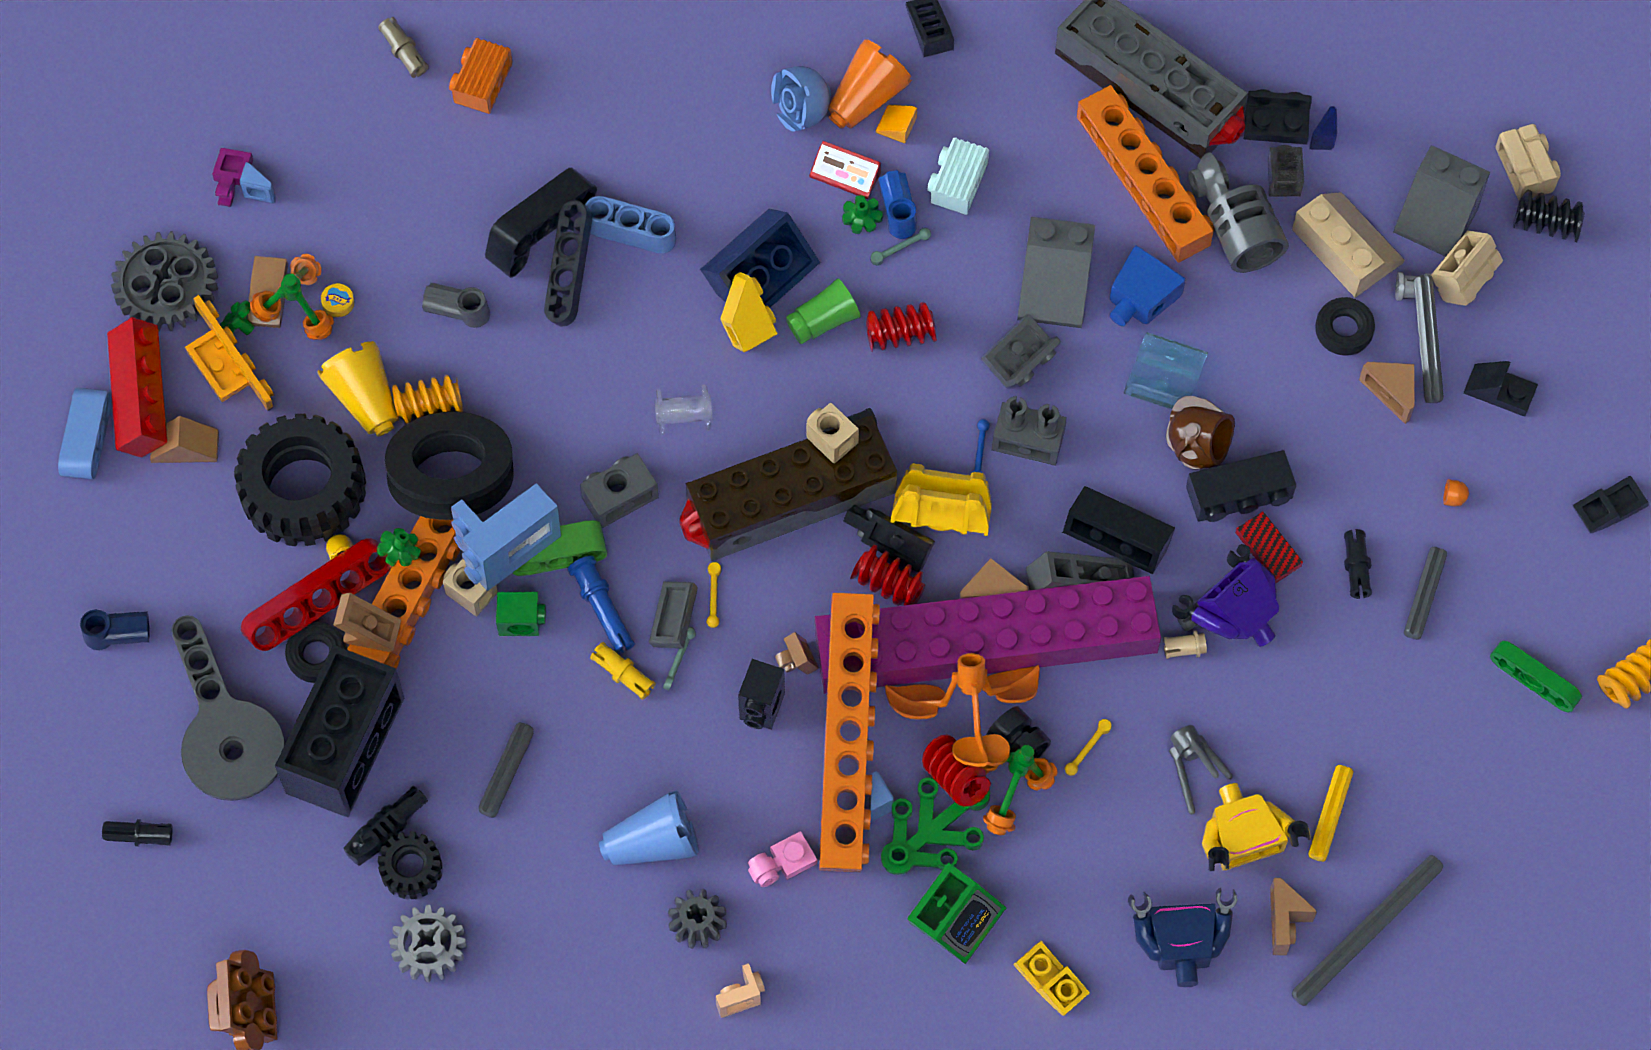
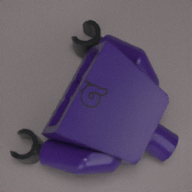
(1238, 603)

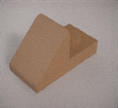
(366, 624)
(1285, 908)

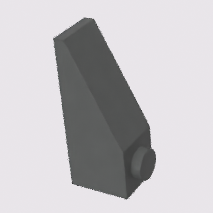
(1068, 569)

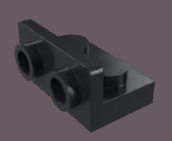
(1277, 117)

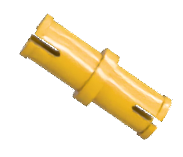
(622, 670)

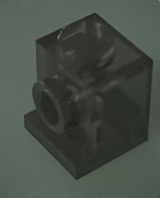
(1285, 171)

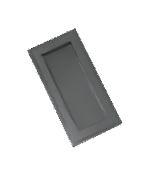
(673, 614)

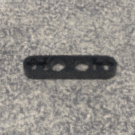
(573, 263)

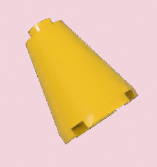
(362, 387)

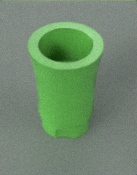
(823, 312)

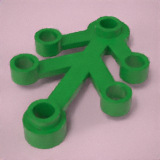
(929, 832)

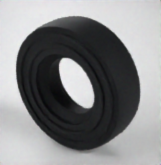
(1340, 344)
(296, 644)

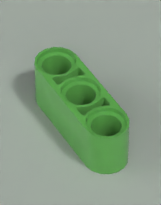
(576, 542)

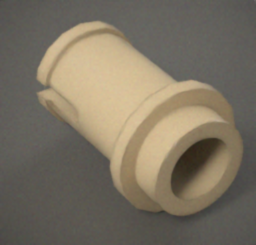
(1185, 645)

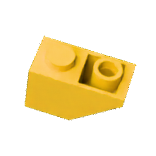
(745, 315)

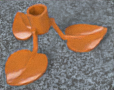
(1011, 686)

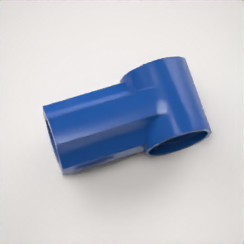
(898, 204)

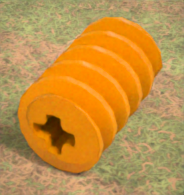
(427, 399)
(1628, 677)

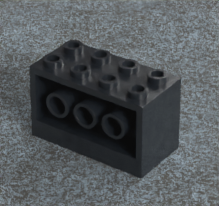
(340, 731)

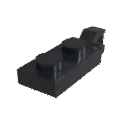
(895, 537)

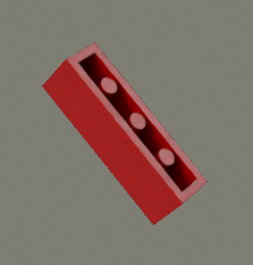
(137, 387)

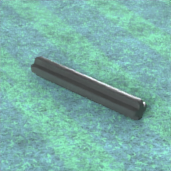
(1428, 339)

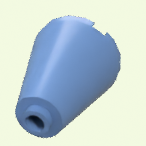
(652, 834)

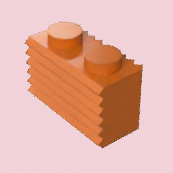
(481, 75)

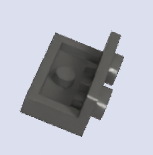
(1020, 352)

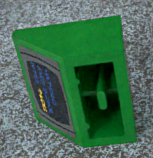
(956, 913)

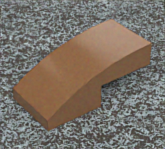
(267, 276)

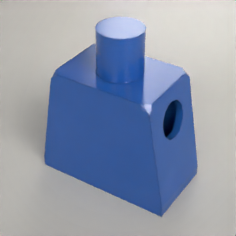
(1144, 288)

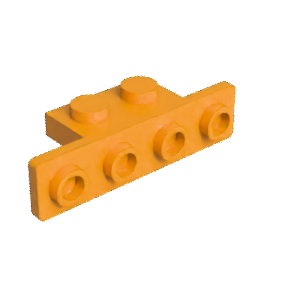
(221, 362)

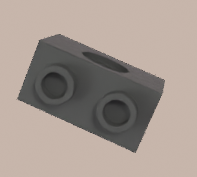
(611, 506)

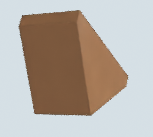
(1392, 386)
(187, 443)
(992, 580)

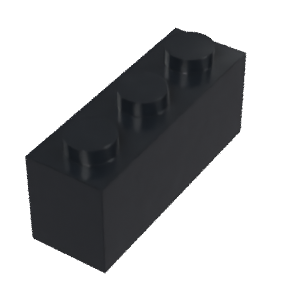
(1241, 486)
(1118, 530)

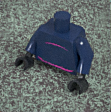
(1183, 935)

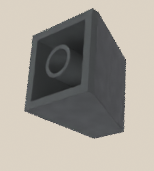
(1441, 201)

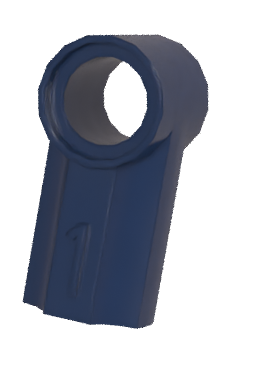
(119, 628)

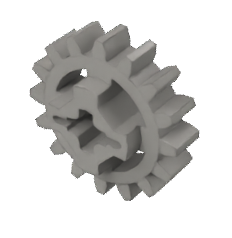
(436, 932)

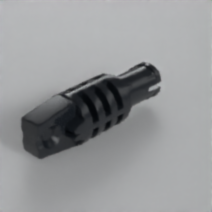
(383, 826)

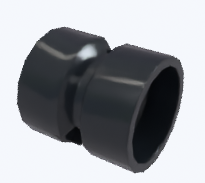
(1017, 730)

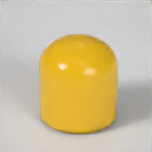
(337, 544)

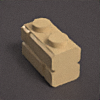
(1527, 161)
(1467, 268)

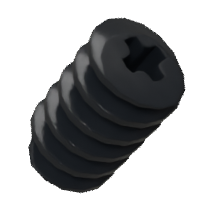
(1550, 215)

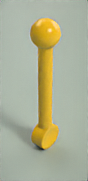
(714, 571)
(1104, 727)

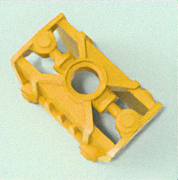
(943, 500)

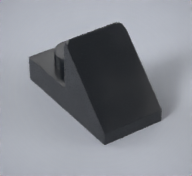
(1497, 387)

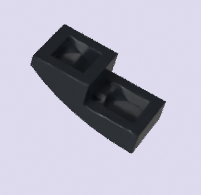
(1611, 505)

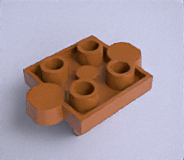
(243, 1001)

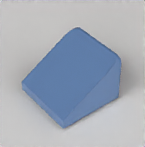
(256, 185)
(880, 798)

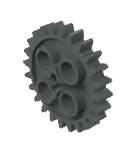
(138, 273)

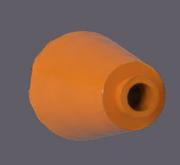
(867, 85)

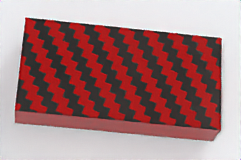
(1269, 546)

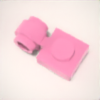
(790, 856)

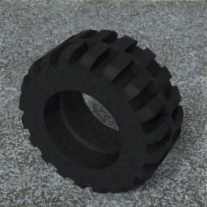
(290, 442)

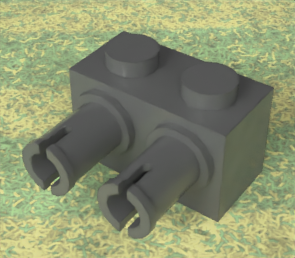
(1029, 432)

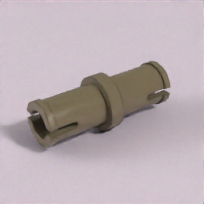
(403, 47)

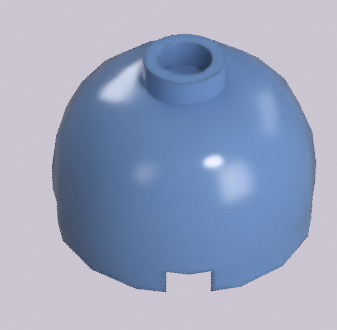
(801, 97)

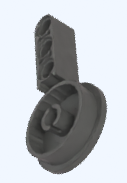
(223, 724)

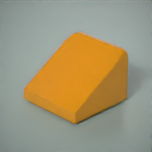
(897, 122)

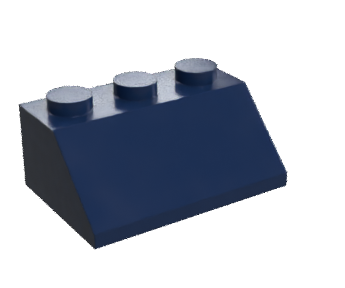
(769, 251)

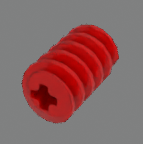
(900, 326)
(888, 577)
(961, 782)

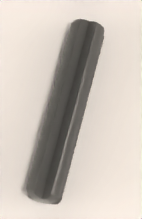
(1425, 593)
(506, 770)

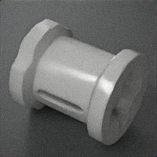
(1405, 286)

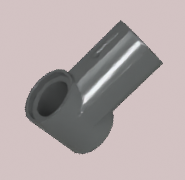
(455, 302)

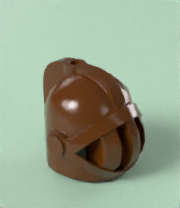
(1199, 432)

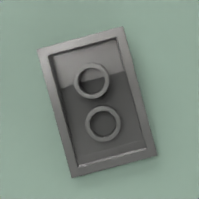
(1056, 271)

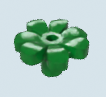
(862, 214)
(237, 318)
(398, 547)

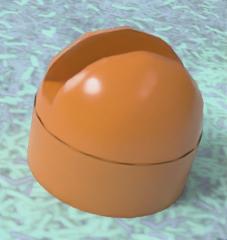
(1455, 493)

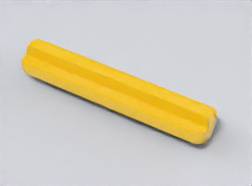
(1330, 813)

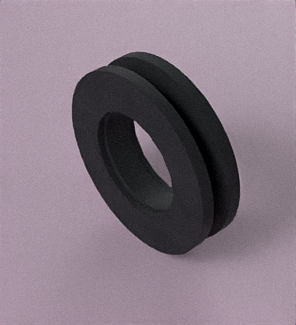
(449, 433)

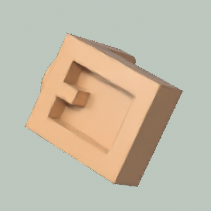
(739, 998)

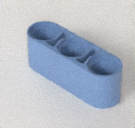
(640, 235)
(84, 433)

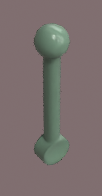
(877, 257)
(690, 635)

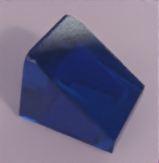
(1326, 131)

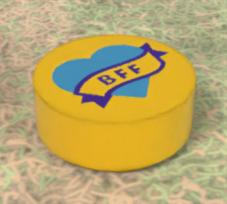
(337, 300)

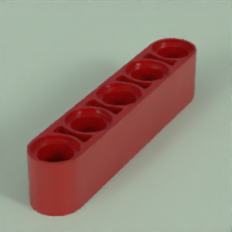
(300, 595)

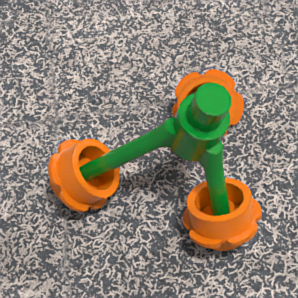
(268, 305)
(1037, 772)

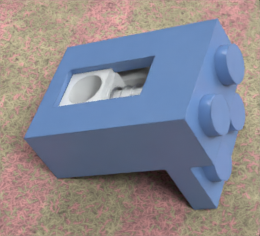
(506, 538)

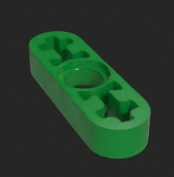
(1535, 676)

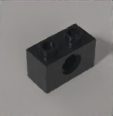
(761, 694)

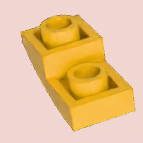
(1050, 979)

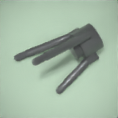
(1191, 746)

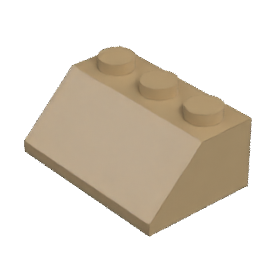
(1345, 242)

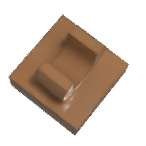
(797, 655)

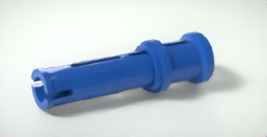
(595, 590)

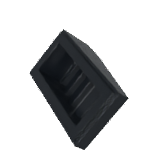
(935, 44)

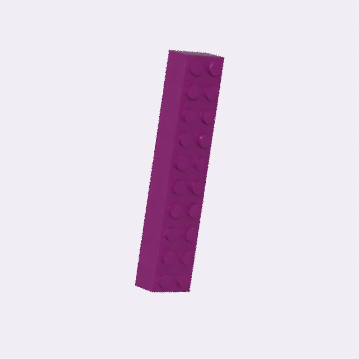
(1007, 630)

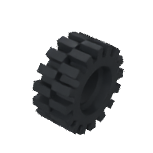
(410, 845)

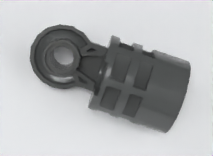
(1239, 217)

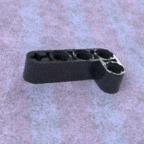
(533, 220)

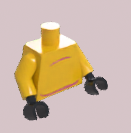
(1248, 830)

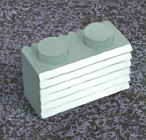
(959, 175)

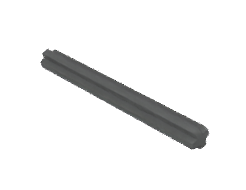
(1367, 930)

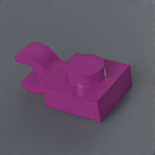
(228, 173)

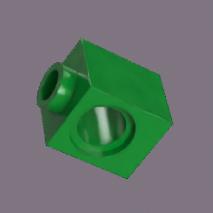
(519, 613)

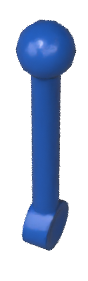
(983, 425)

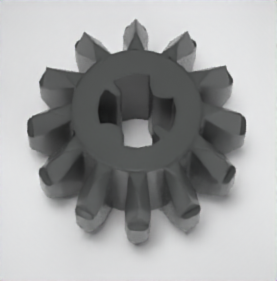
(707, 910)

